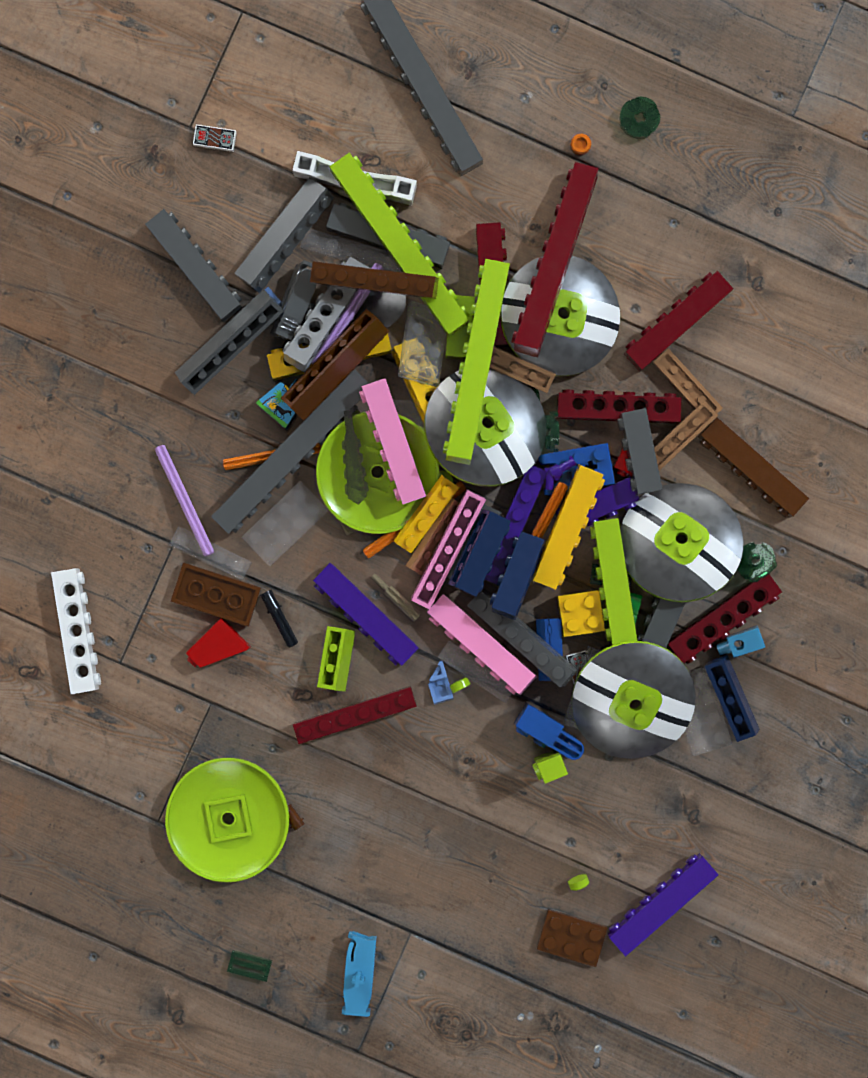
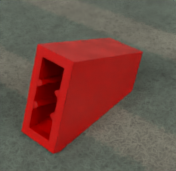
(216, 644)

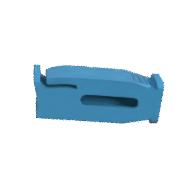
(359, 974)

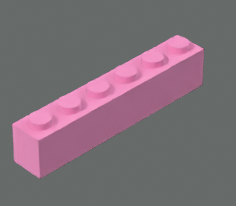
(393, 440)
(448, 549)
(481, 644)

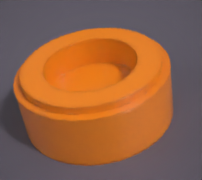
(580, 144)

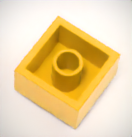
(580, 613)

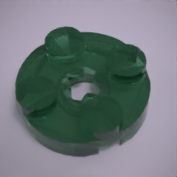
(650, 114)
(553, 431)
(763, 567)

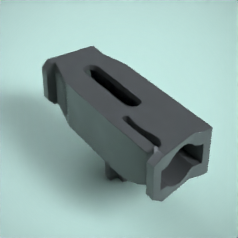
(295, 303)

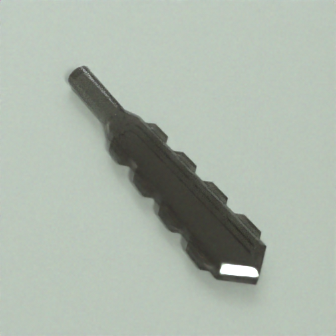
(354, 472)

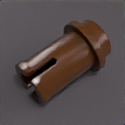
(294, 819)

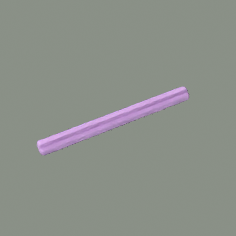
(346, 318)
(184, 500)

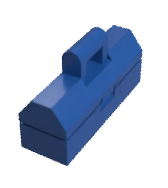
(551, 632)

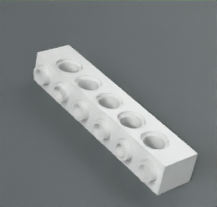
(61, 581)

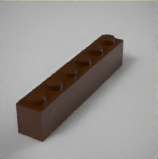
(374, 280)
(335, 364)
(752, 467)

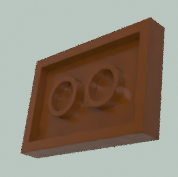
(572, 937)

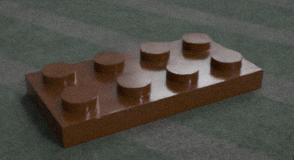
(216, 594)

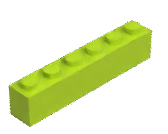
(614, 581)

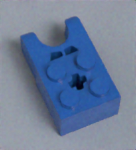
(597, 455)
(547, 732)

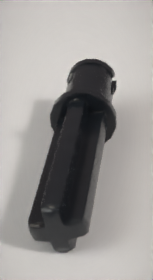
(274, 609)

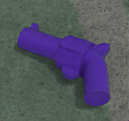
(556, 471)

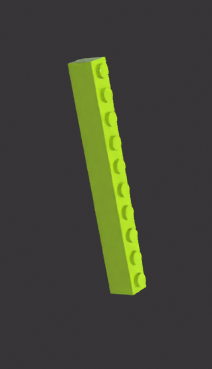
(396, 239)
(477, 361)

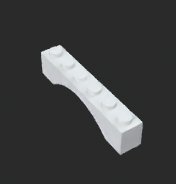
(317, 168)

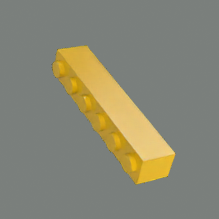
(568, 526)

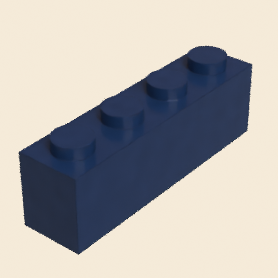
(480, 552)
(517, 575)
(732, 698)

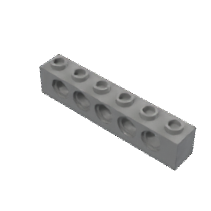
(302, 357)

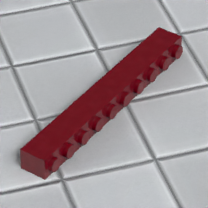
(556, 259)

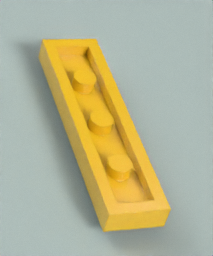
(426, 514)

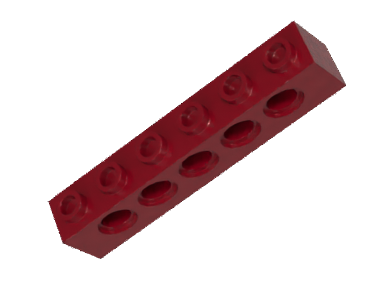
(565, 409)
(678, 644)

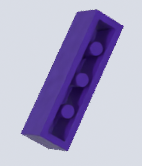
(610, 500)

